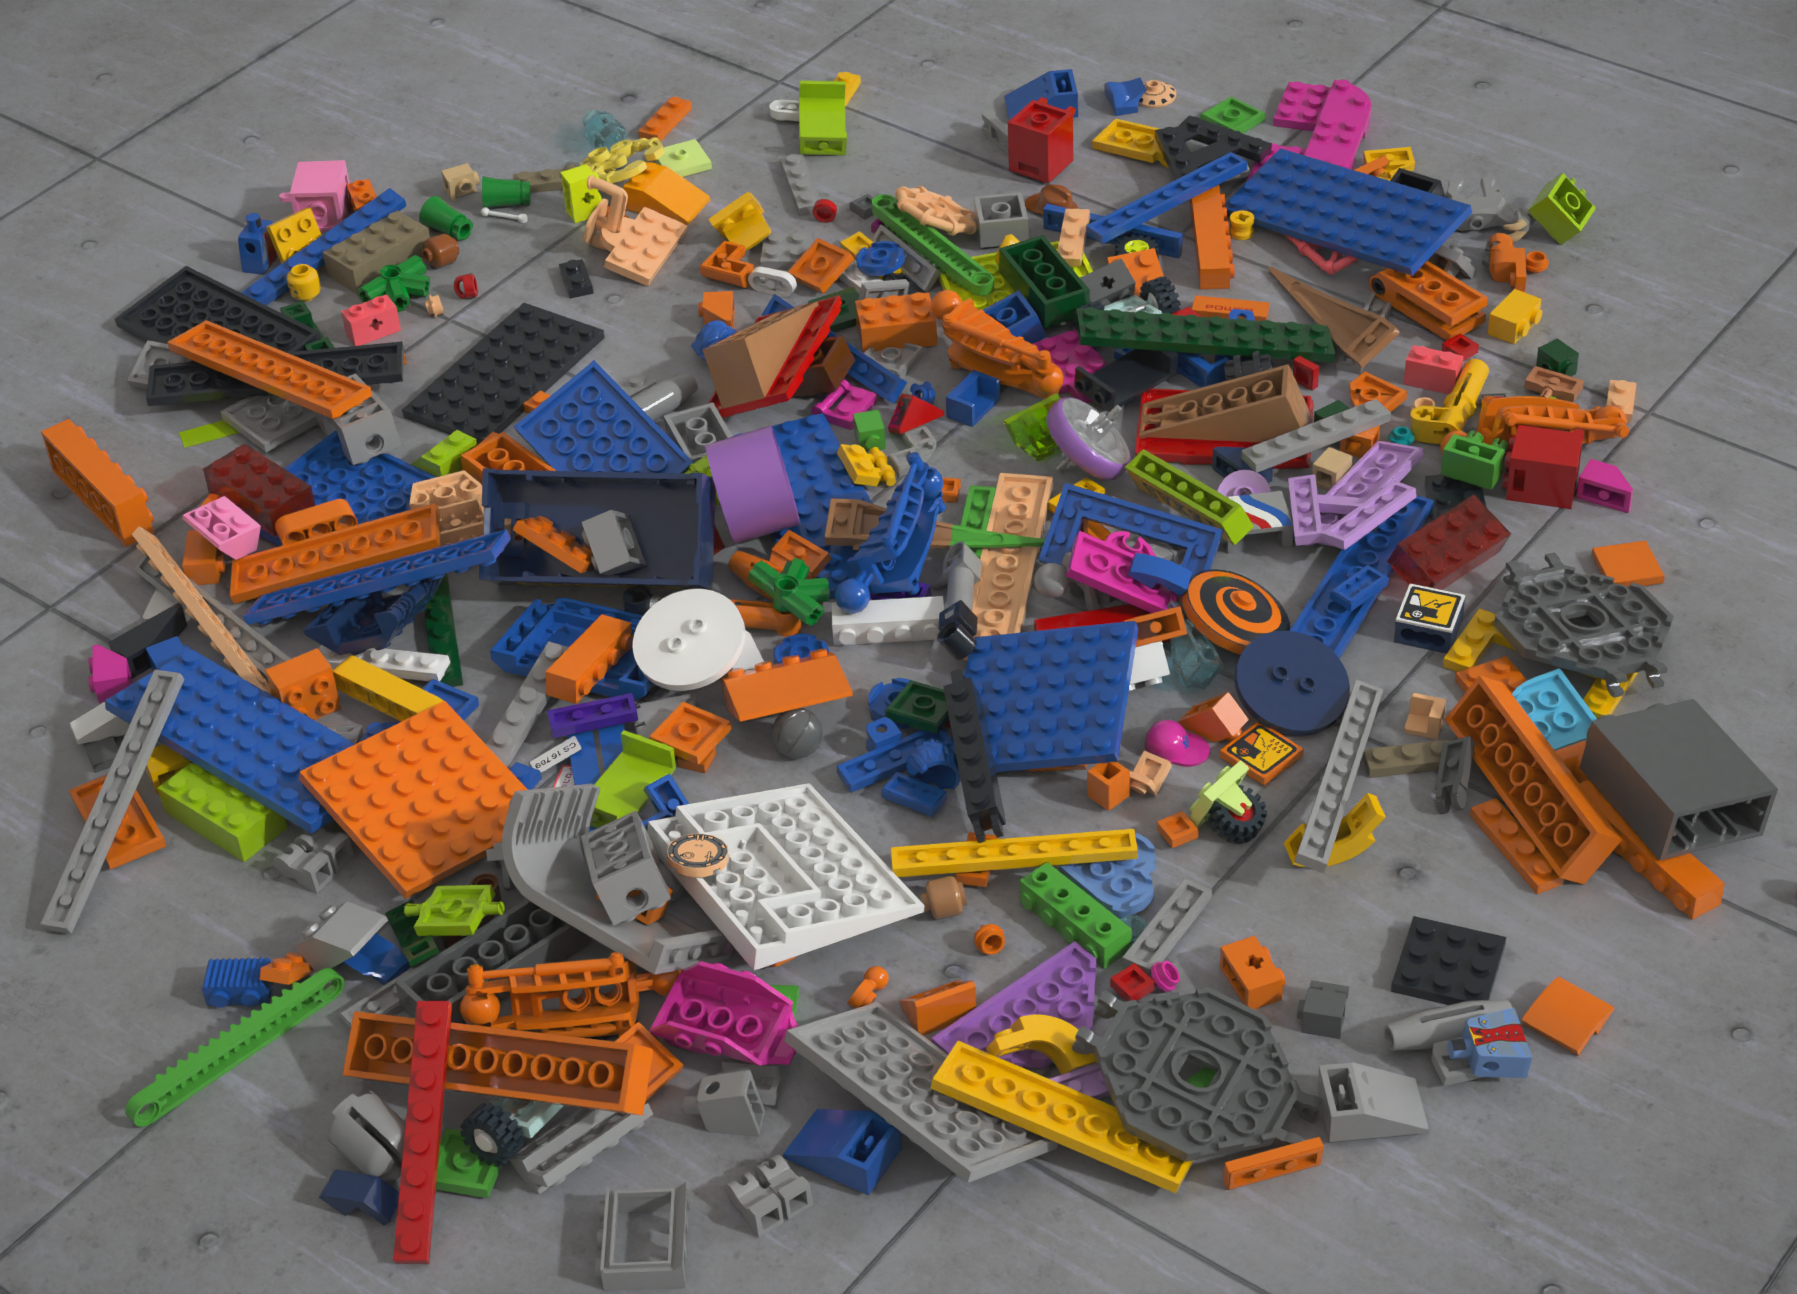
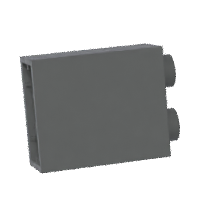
(1677, 778)

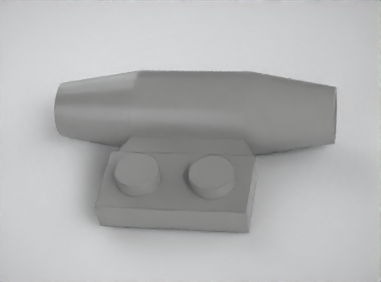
(660, 398)
(1434, 1029)

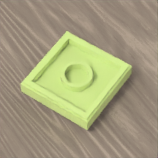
(685, 158)

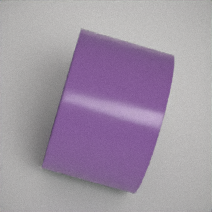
(752, 484)

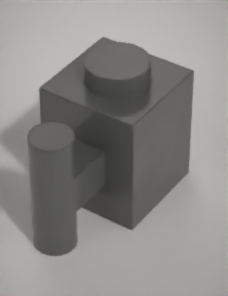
(1323, 1009)

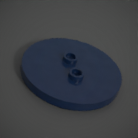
(1291, 683)

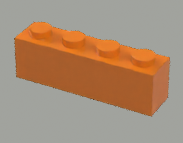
(588, 659)

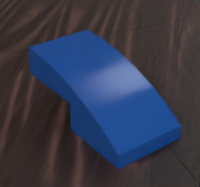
(1154, 570)

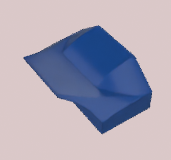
(1124, 95)
(379, 960)

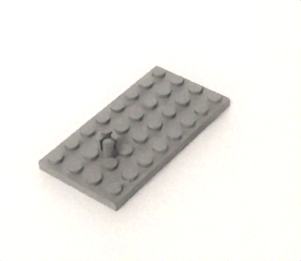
(892, 1074)

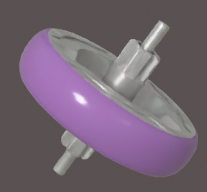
(1088, 438)

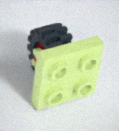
(1229, 807)

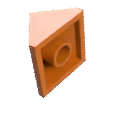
(939, 1006)

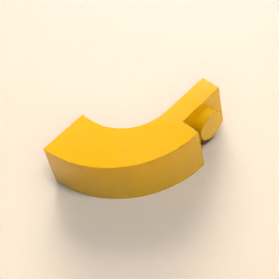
(1353, 833)
(1045, 1035)

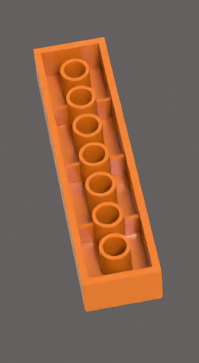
(1533, 781)

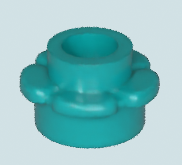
(1401, 435)

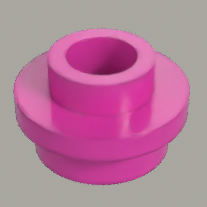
(1165, 975)

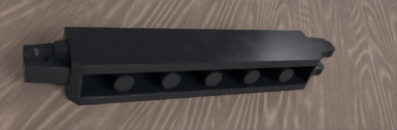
(974, 756)

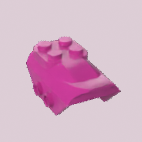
(726, 1015)

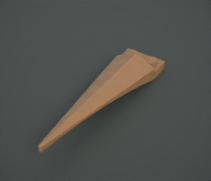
(1353, 329)

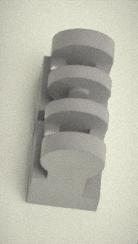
(315, 858)
(782, 1195)

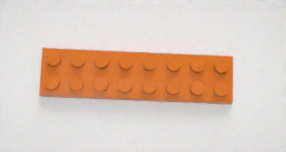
(335, 552)

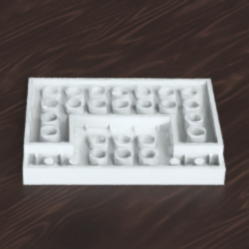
(790, 875)

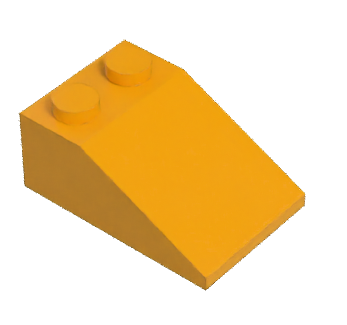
(665, 193)

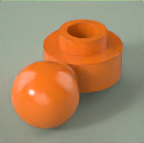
(875, 979)

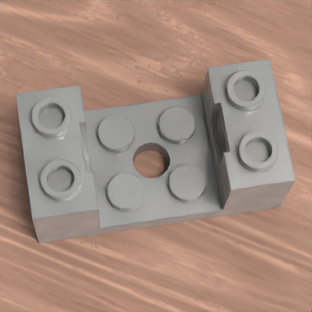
(359, 424)
(622, 861)

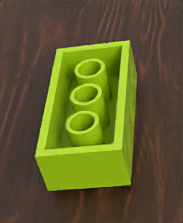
(220, 812)

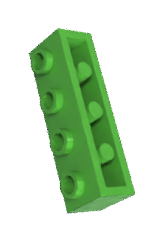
(1075, 914)

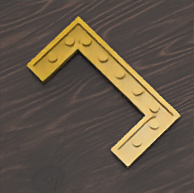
(1480, 635)

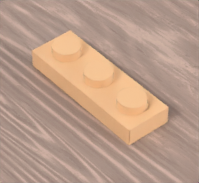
(1073, 235)

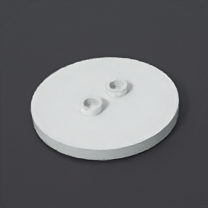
(689, 639)

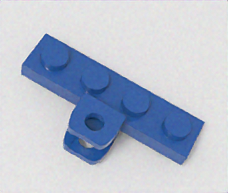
(885, 754)

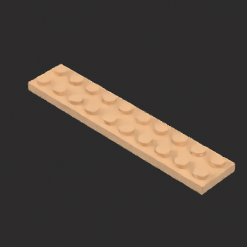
(1008, 572)

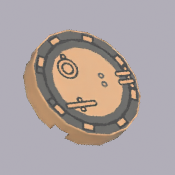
(697, 855)

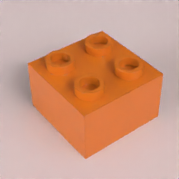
(305, 684)

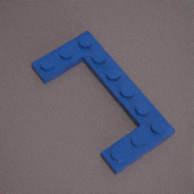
(1079, 503)

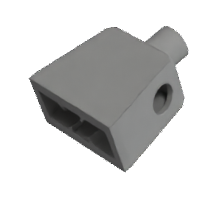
(728, 1104)

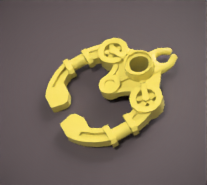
(606, 162)

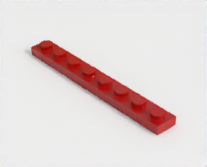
(422, 1133)

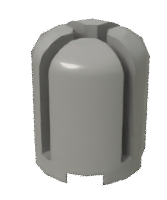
(356, 1140)

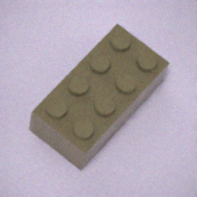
(381, 244)

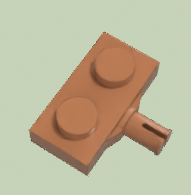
(1553, 384)

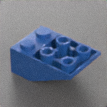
(1055, 86)
(846, 1147)

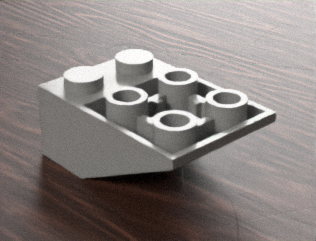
(1368, 1103)

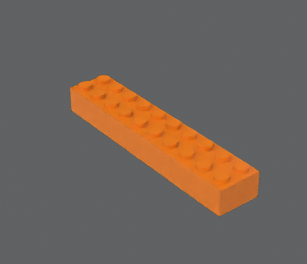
(508, 1063)

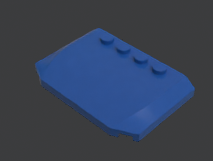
(563, 625)

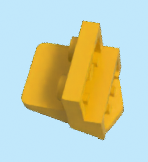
(742, 222)

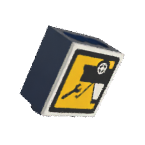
(1429, 618)

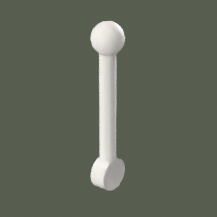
(522, 218)

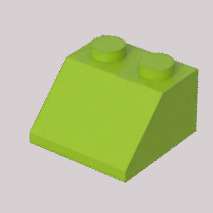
(446, 455)

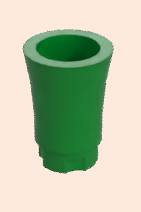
(505, 192)
(445, 219)

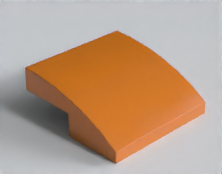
(1567, 1015)

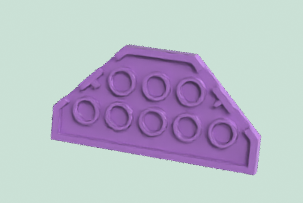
(1055, 988)

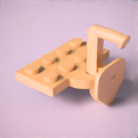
(635, 245)

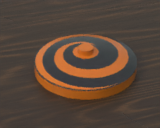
(1232, 609)

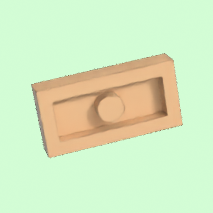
(1622, 395)

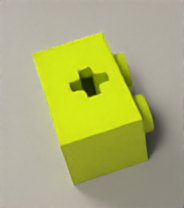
(579, 199)

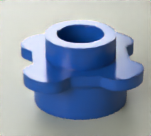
(926, 389)

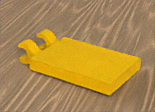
(1130, 140)

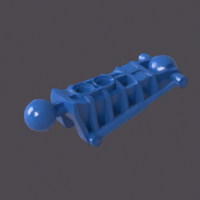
(899, 544)

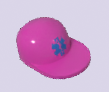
(1173, 743)

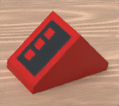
(912, 413)

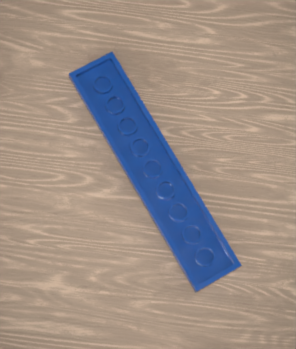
(376, 577)
(1332, 622)

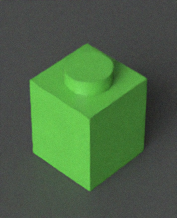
(869, 430)

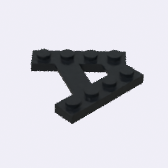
(1219, 141)

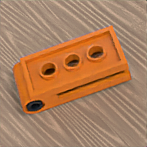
(1432, 299)

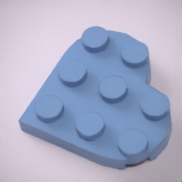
(1118, 885)

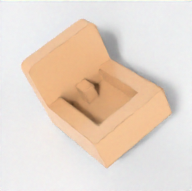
(1149, 774)

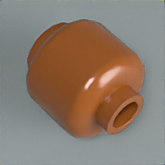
(440, 250)

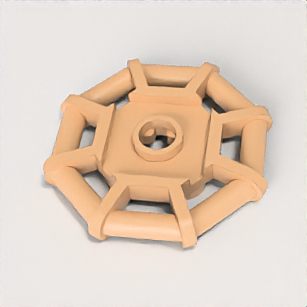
(936, 210)

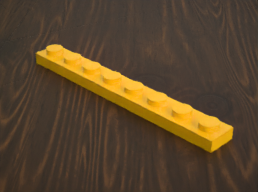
(1014, 853)

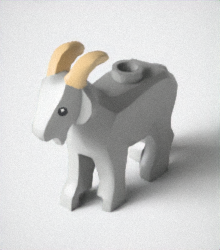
(1491, 209)

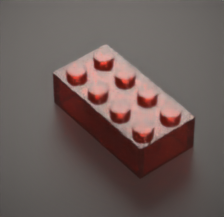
(258, 486)
(1450, 546)

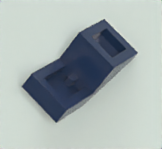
(367, 1192)

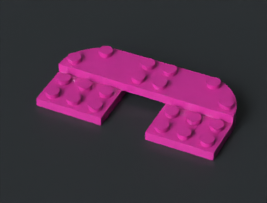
(1334, 114)

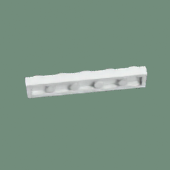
(397, 662)

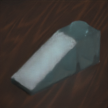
(1194, 655)

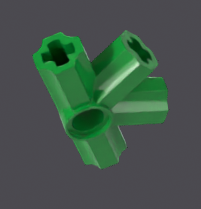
(398, 282)
(792, 589)

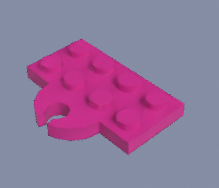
(1068, 355)
(1107, 568)

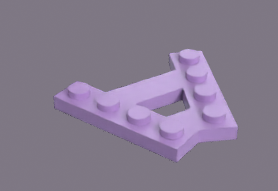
(1360, 517)

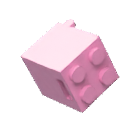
(323, 189)

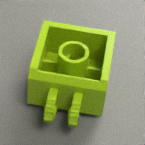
(1562, 208)

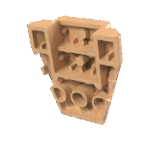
(459, 505)

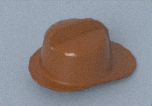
(1053, 195)

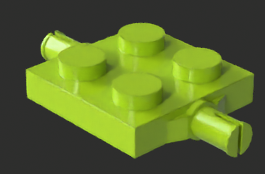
(454, 910)

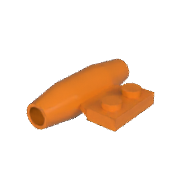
(786, 549)

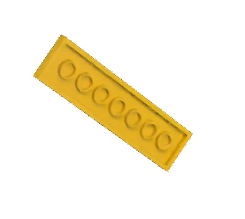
(1054, 1113)

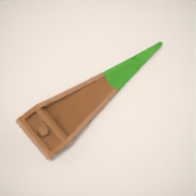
(853, 519)

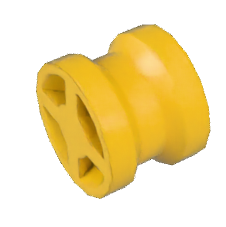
(1241, 225)

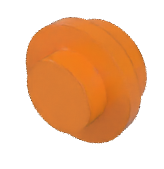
(1536, 261)

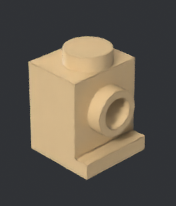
(460, 181)

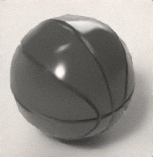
(797, 733)

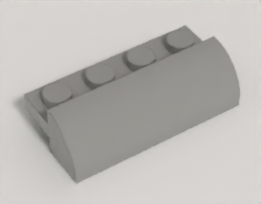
(572, 1145)

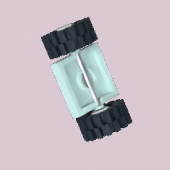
(1156, 296)
(498, 1127)

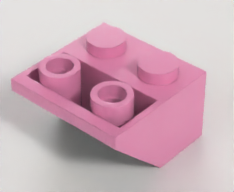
(225, 527)

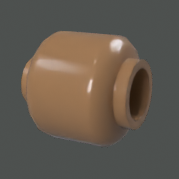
(944, 897)

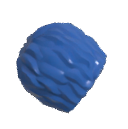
(711, 334)
(934, 764)

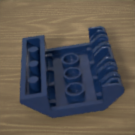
(371, 620)

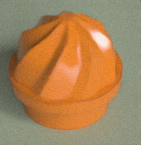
(989, 939)

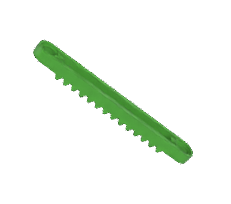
(933, 246)
(233, 1046)

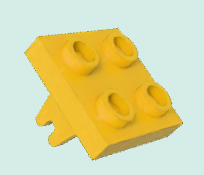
(293, 233)

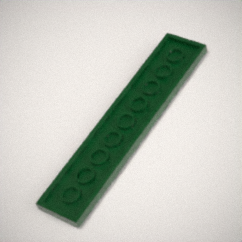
(1203, 334)

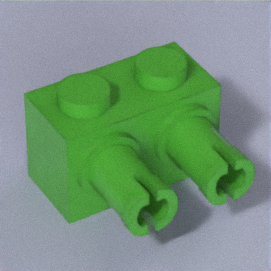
(1473, 460)

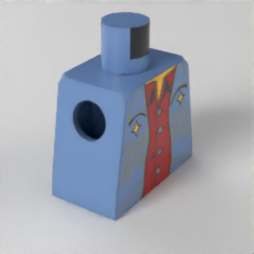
(1493, 1046)

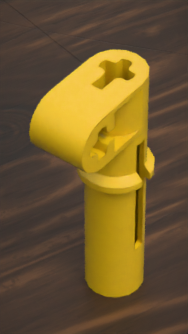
(1457, 406)

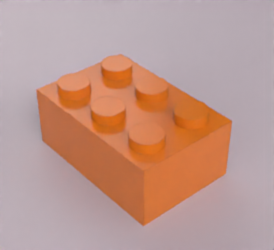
(896, 321)

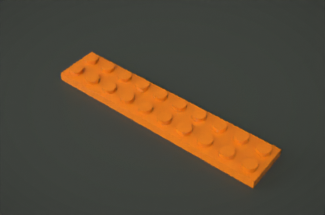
(270, 369)

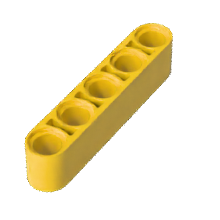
(381, 689)

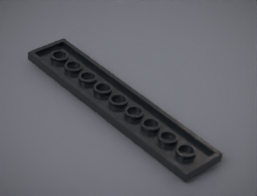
(196, 382)

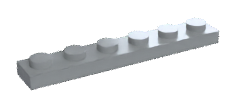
(1315, 435)
(524, 707)

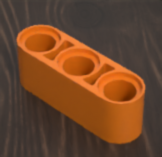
(315, 521)

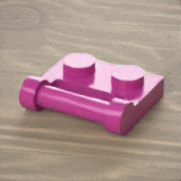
(855, 401)

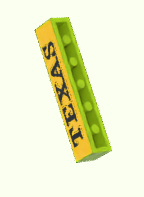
(1189, 496)

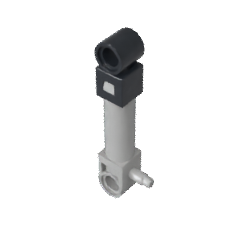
(957, 621)

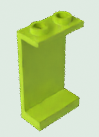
(822, 118)
(625, 779)

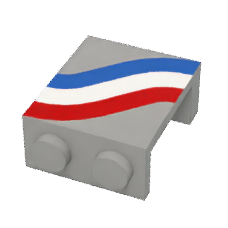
(1268, 514)

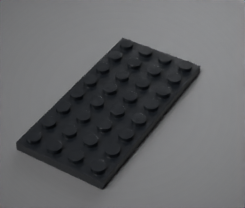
(193, 298)
(502, 372)

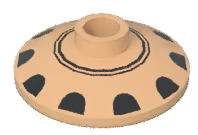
(1157, 94)

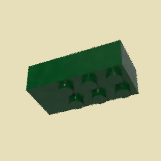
(1043, 279)

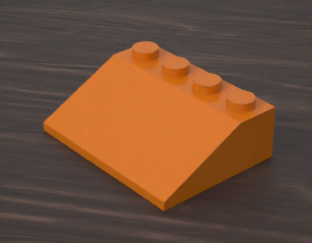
(784, 685)

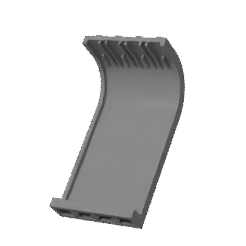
(551, 870)

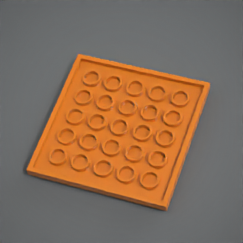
(417, 797)

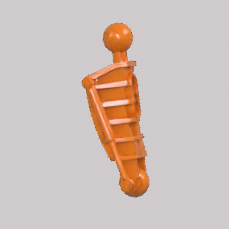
(991, 349)
(1502, 416)
(576, 1015)

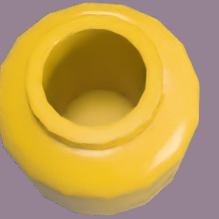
(303, 282)

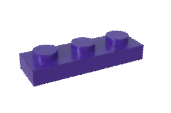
(592, 715)

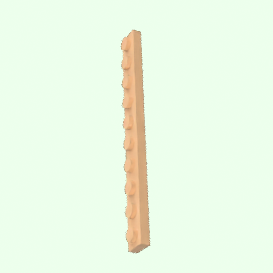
(198, 609)

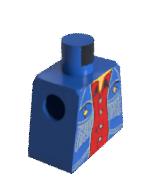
(256, 246)

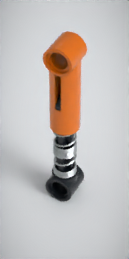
(754, 613)

